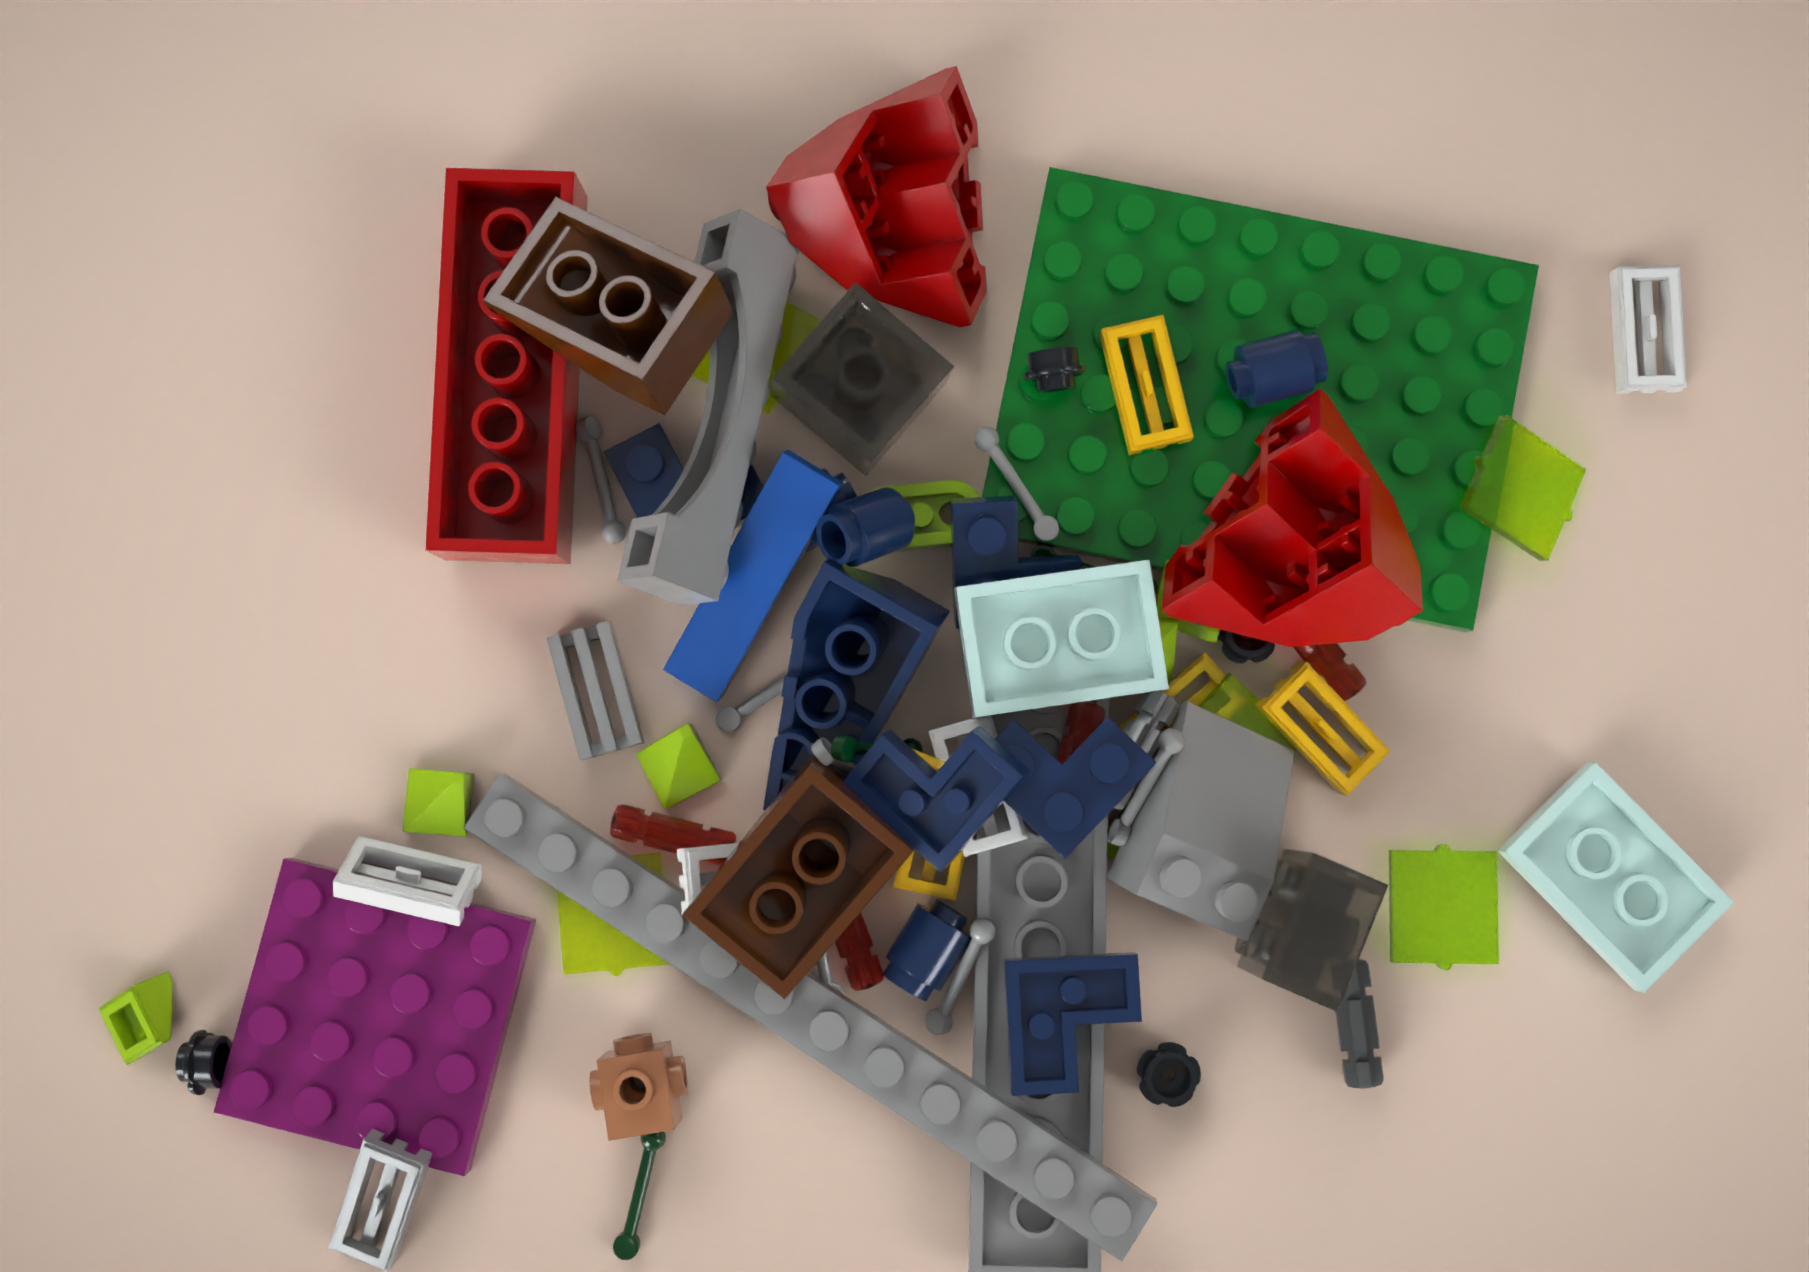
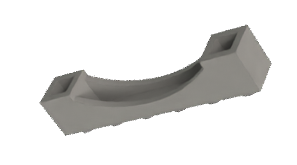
(688, 539)

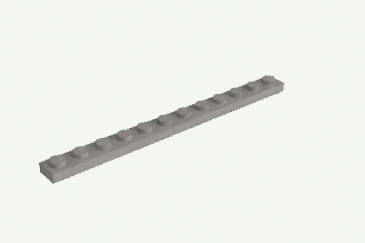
(819, 1022)

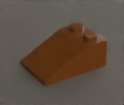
(612, 303)
(798, 877)

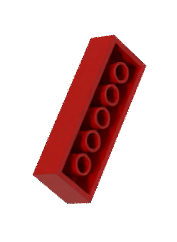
(499, 394)

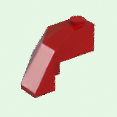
(892, 200)
(1300, 542)

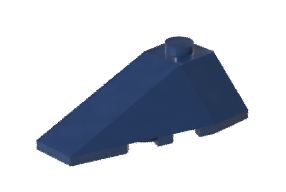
(848, 662)

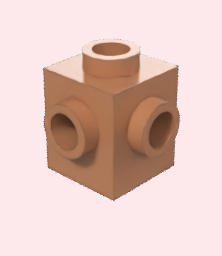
(626, 1106)

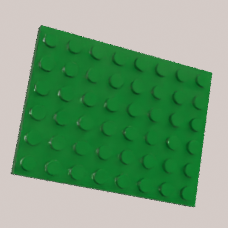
(1413, 340)

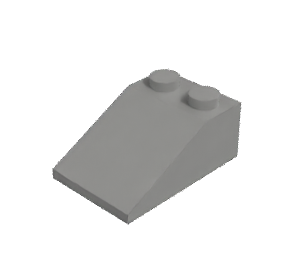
(1210, 825)

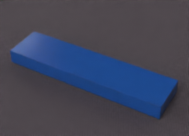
(759, 569)

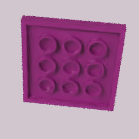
(374, 1020)

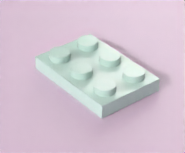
(1061, 638)
(1615, 876)

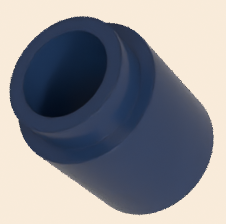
(1277, 368)
(866, 527)
(927, 949)

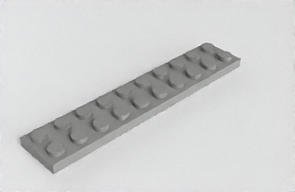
(1037, 910)

